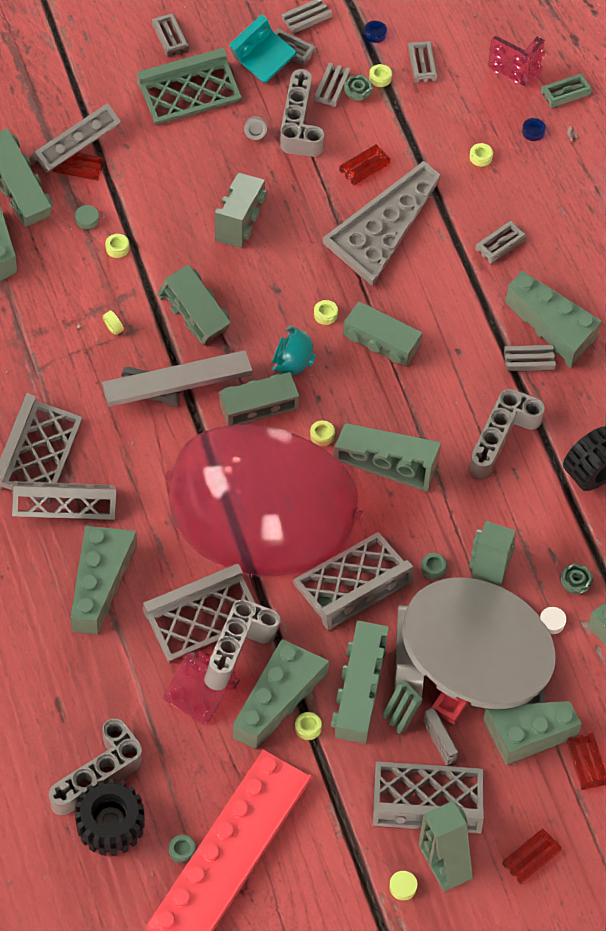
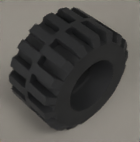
(587, 460)
(109, 838)

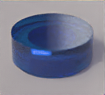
(375, 31)
(533, 129)

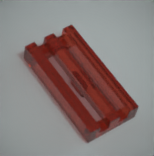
(79, 162)
(367, 167)
(582, 740)
(515, 870)

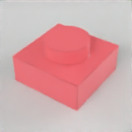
(448, 707)

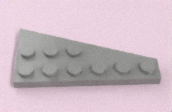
(377, 229)

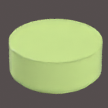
(380, 75)
(481, 154)
(117, 245)
(325, 312)
(113, 322)
(322, 433)
(308, 726)
(403, 885)

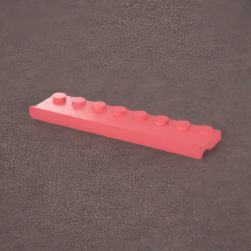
(231, 847)

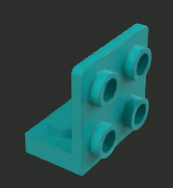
(261, 50)

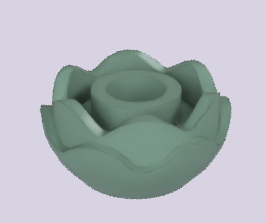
(358, 87)
(579, 572)

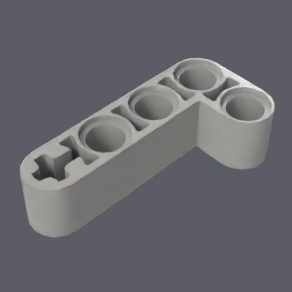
(294, 134)
(498, 434)
(243, 622)
(404, 667)
(92, 771)

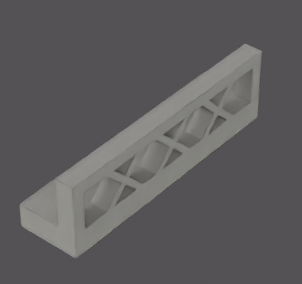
(76, 138)
(63, 490)

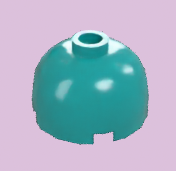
(294, 352)

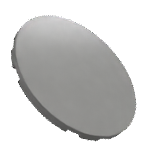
(478, 643)

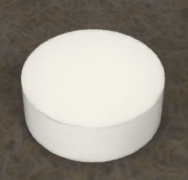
(553, 619)

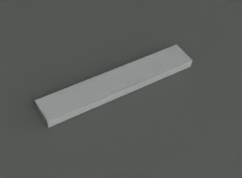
(176, 378)

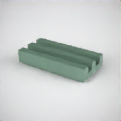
(568, 93)
(393, 703)

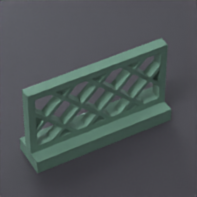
(187, 69)

